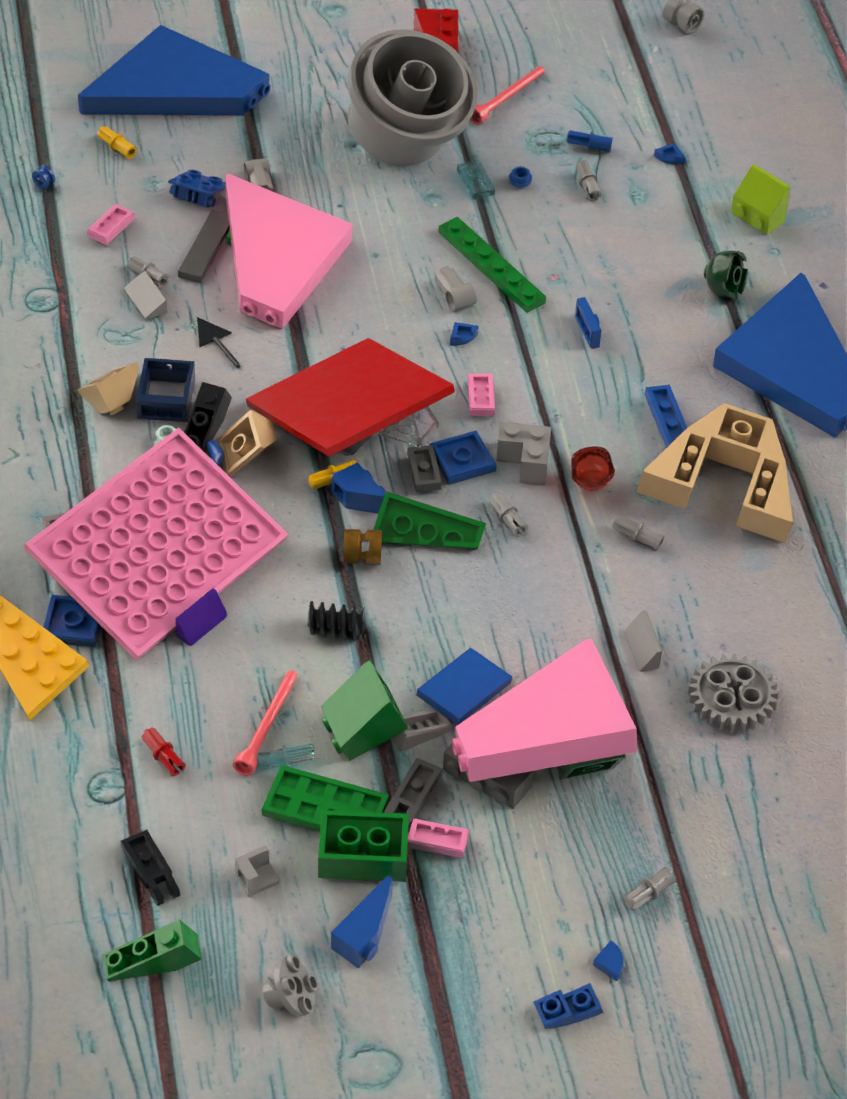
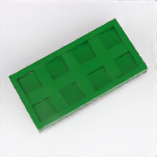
(301, 797)

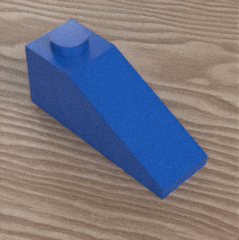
(361, 930)

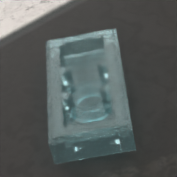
(475, 179)

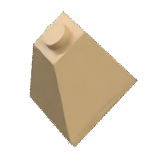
(111, 389)
(246, 441)

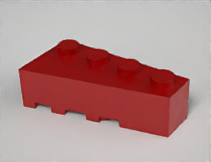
(438, 23)

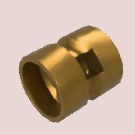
(353, 546)

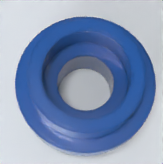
(520, 177)

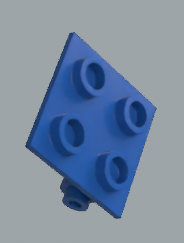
(196, 187)

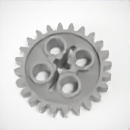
(716, 699)

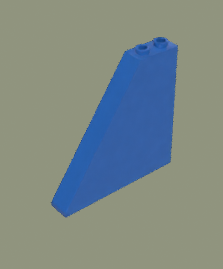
(175, 77)
(791, 357)

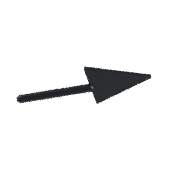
(209, 333)

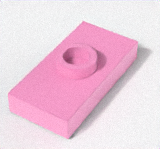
(111, 224)
(481, 395)
(438, 838)

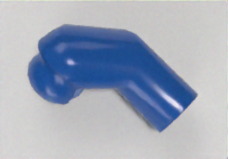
(215, 451)

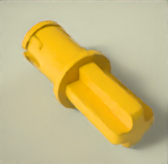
(117, 142)
(324, 477)

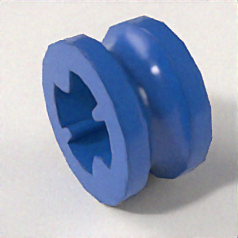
(43, 177)

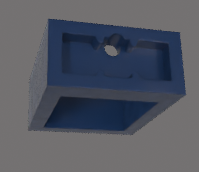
(160, 406)

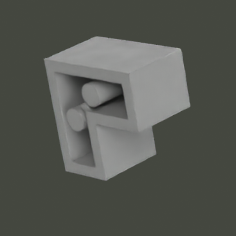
(526, 446)

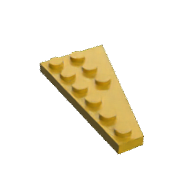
(34, 660)

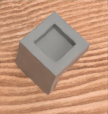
(255, 871)

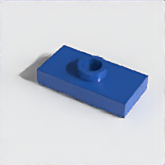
(588, 322)

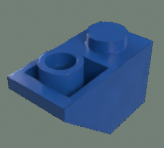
(357, 489)

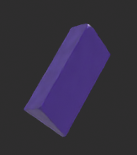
(200, 618)

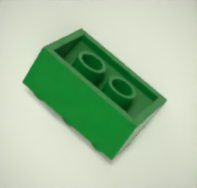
(363, 845)

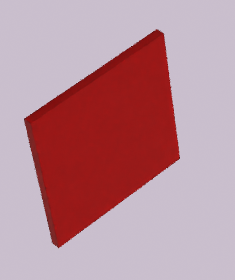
(349, 396)

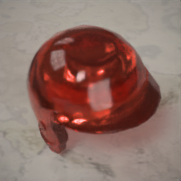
(592, 468)

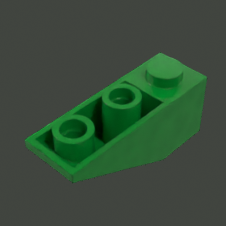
(154, 953)

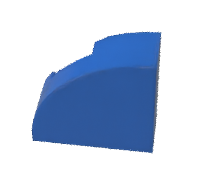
(670, 154)
(463, 333)
(610, 961)

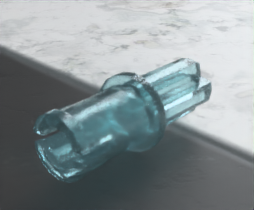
(286, 756)

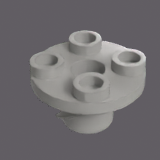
(291, 987)

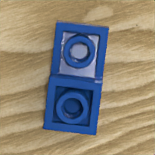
(568, 1008)

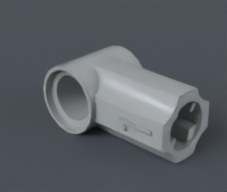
(258, 173)
(456, 291)

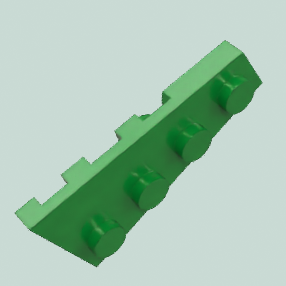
(424, 525)

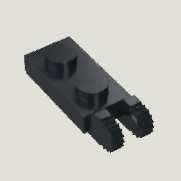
(149, 865)

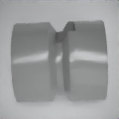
(684, 13)

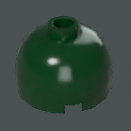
(726, 274)

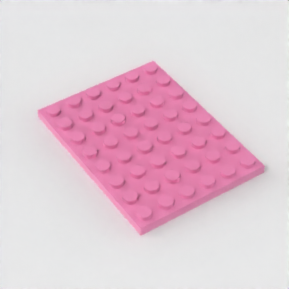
(155, 542)

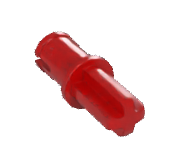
(163, 751)

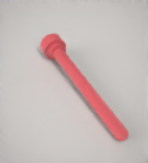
(482, 111)
(246, 761)

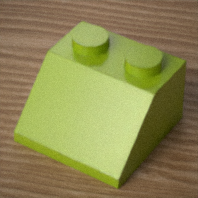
(761, 200)

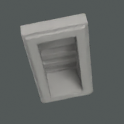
(411, 738)

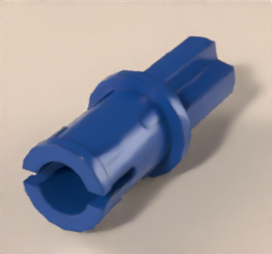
(589, 140)

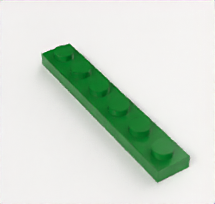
(492, 264)

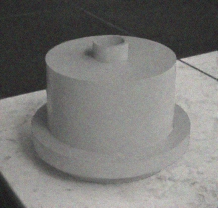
(408, 96)

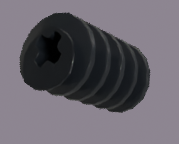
(335, 621)

